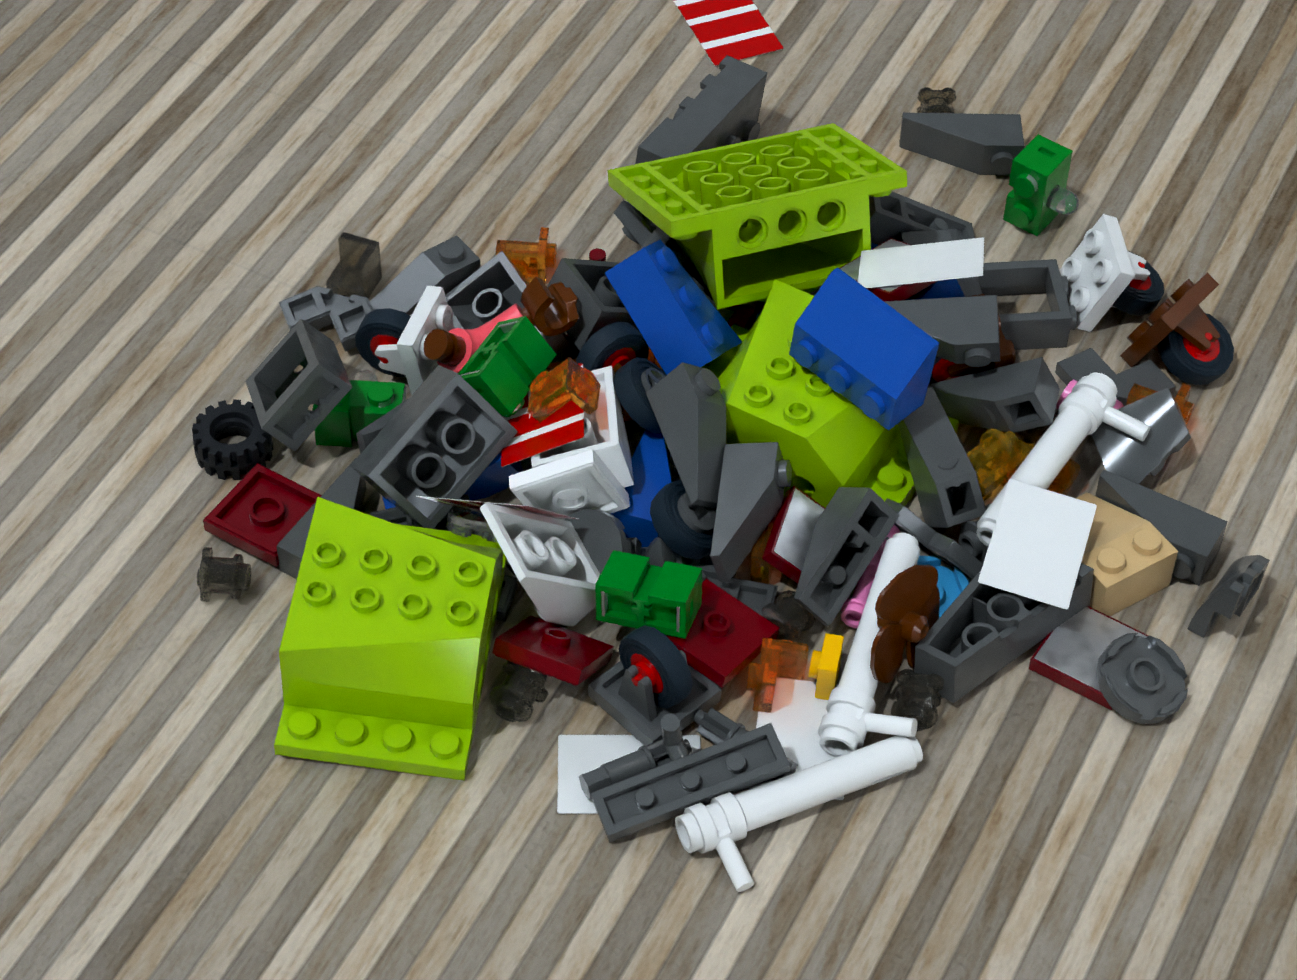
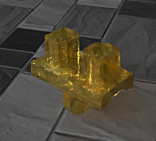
(995, 457)

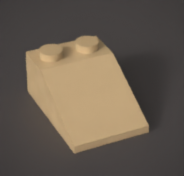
(1126, 556)

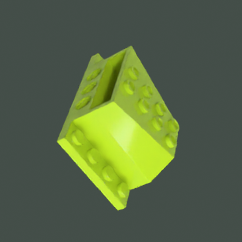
(765, 207)
(816, 428)
(387, 644)

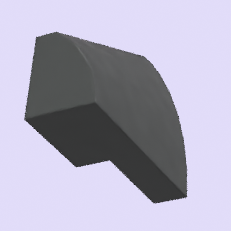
(1136, 459)
(1231, 593)

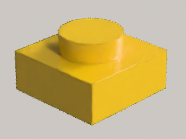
(826, 665)

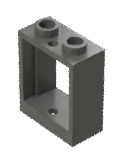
(1033, 329)
(284, 395)

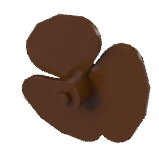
(904, 614)

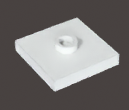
(570, 486)

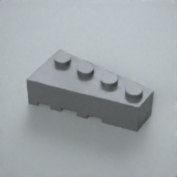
(717, 117)
(988, 631)

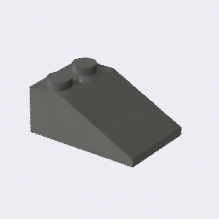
(597, 299)

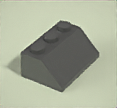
(491, 292)
(434, 447)

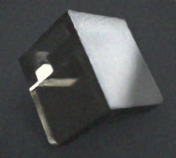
(358, 267)

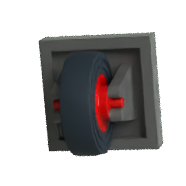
(652, 683)

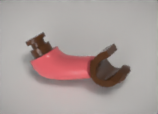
(548, 308)

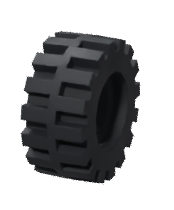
(230, 458)

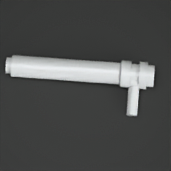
(1077, 417)
(852, 702)
(732, 816)

